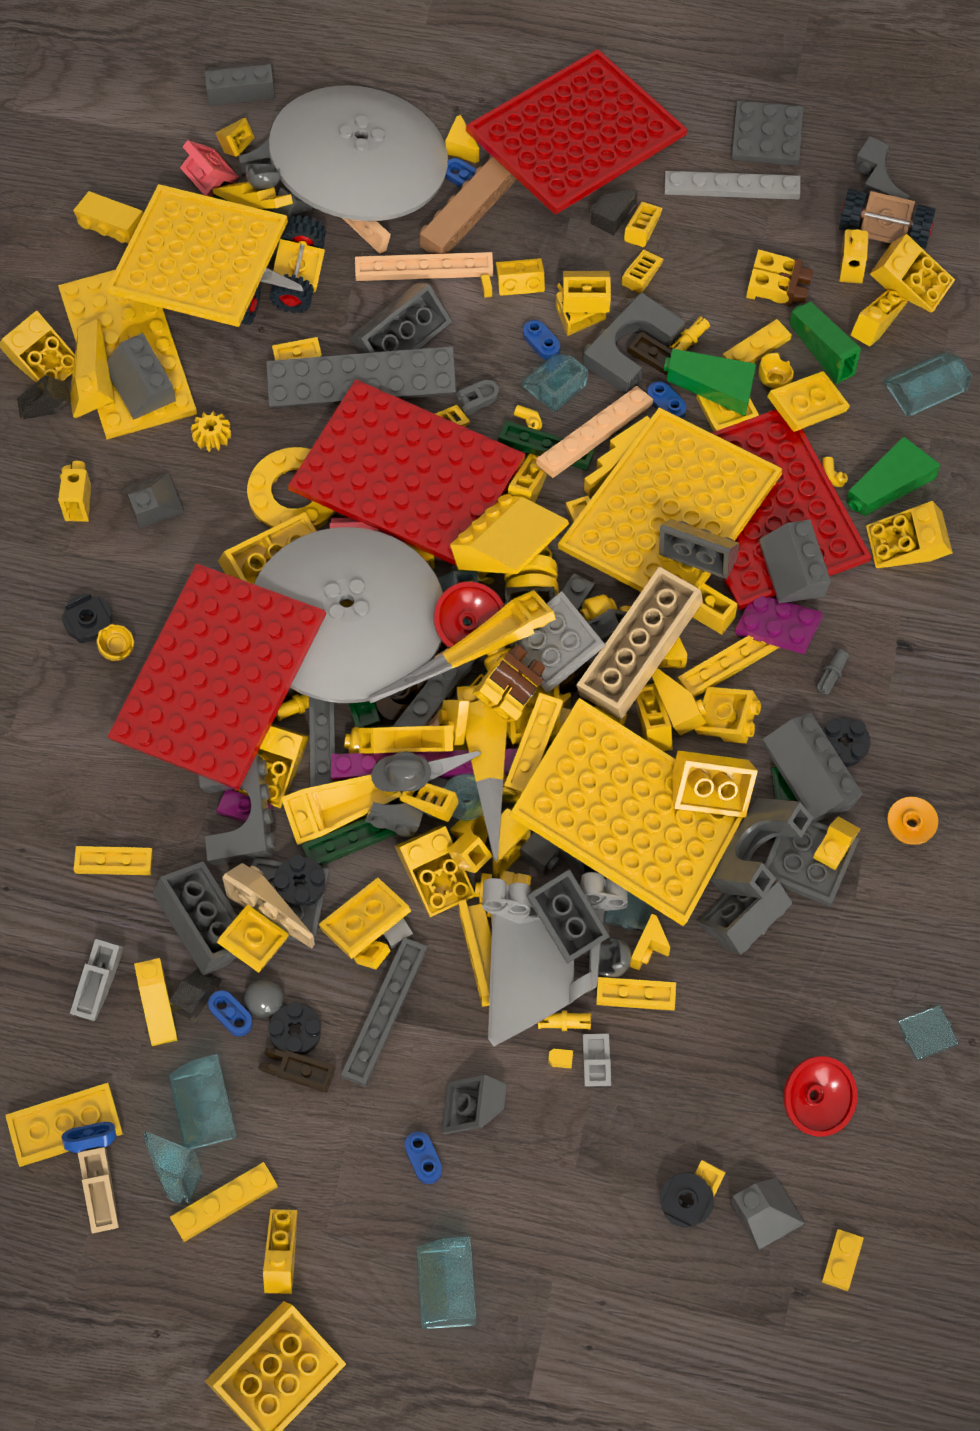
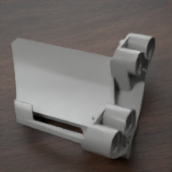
(526, 967)

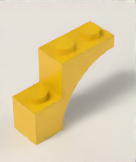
(405, 739)
(470, 849)

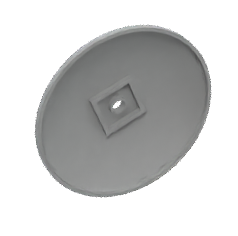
(355, 178)
(385, 629)

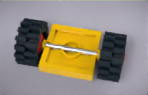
(299, 260)

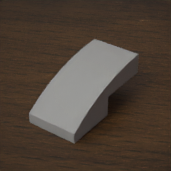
(596, 1060)

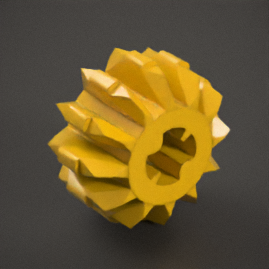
(211, 431)

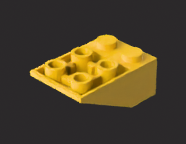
(912, 274)
(38, 349)
(909, 537)
(283, 753)
(433, 870)

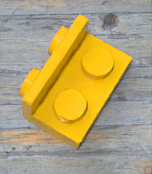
(520, 276)

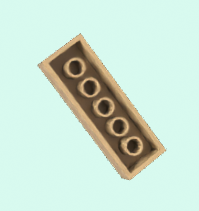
(640, 643)

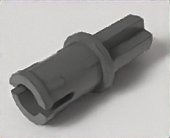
(832, 671)

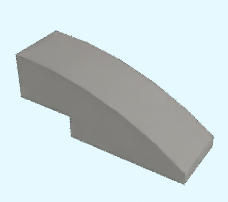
(96, 979)

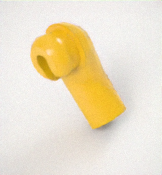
(531, 417)

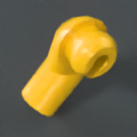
(836, 478)

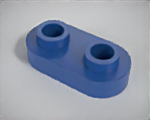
(465, 170)
(539, 339)
(667, 399)
(231, 1014)
(89, 1136)
(423, 1156)

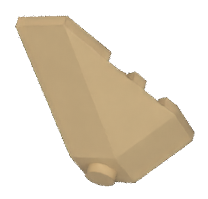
(250, 887)

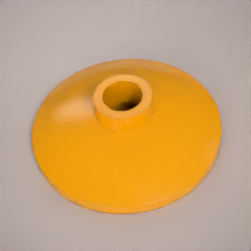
(913, 810)

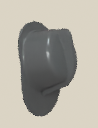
(401, 772)

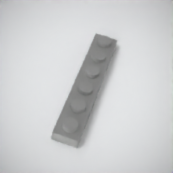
(732, 185)

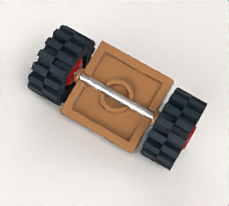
(886, 217)

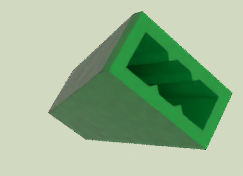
(826, 342)
(713, 378)
(892, 477)

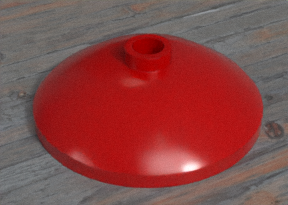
(463, 601)
(833, 1098)

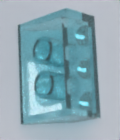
(929, 383)
(202, 1103)
(175, 1167)
(446, 1283)

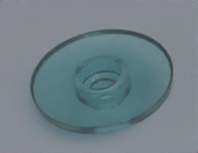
(465, 788)

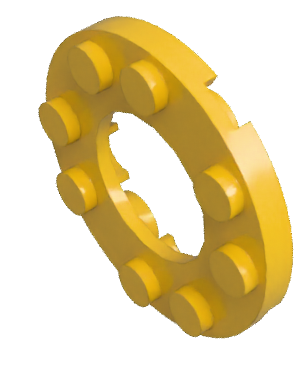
(260, 490)

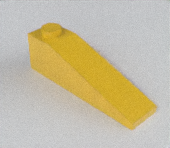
(90, 376)
(250, 556)

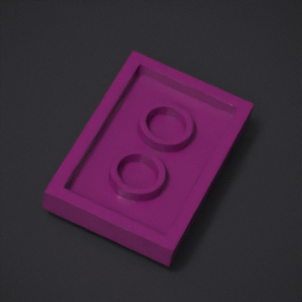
(779, 624)

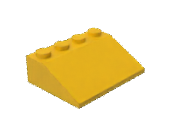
(506, 536)
(275, 1371)

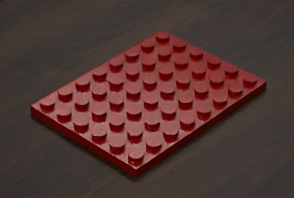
(576, 131)
(404, 470)
(798, 495)
(217, 676)

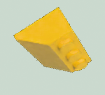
(712, 783)

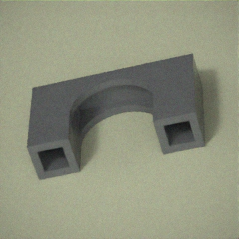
(639, 316)
(764, 821)
(254, 836)

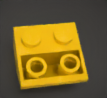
(586, 291)

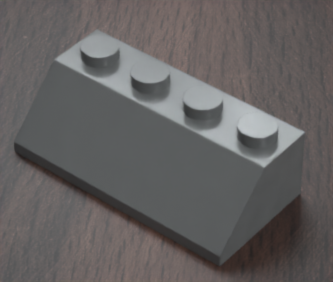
(404, 323)
(812, 767)
(197, 914)

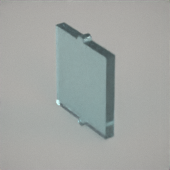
(634, 916)
(928, 1033)

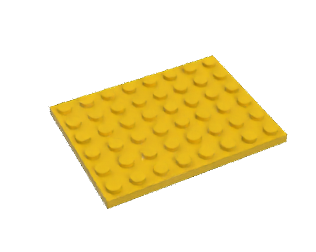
(663, 476)
(612, 808)

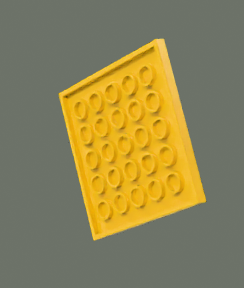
(197, 255)

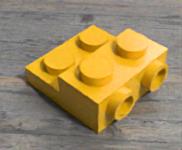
(729, 714)

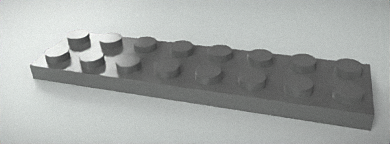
(330, 377)

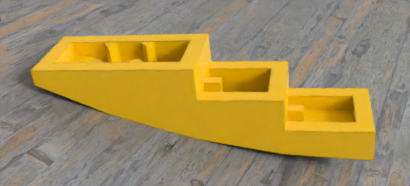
(246, 195)
(608, 461)

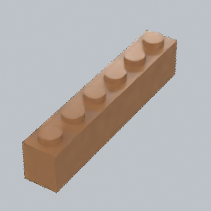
(466, 208)

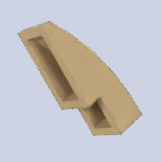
(98, 1189)

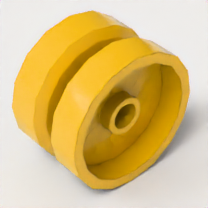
(539, 572)

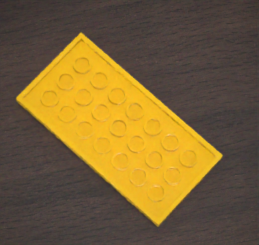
(120, 321)

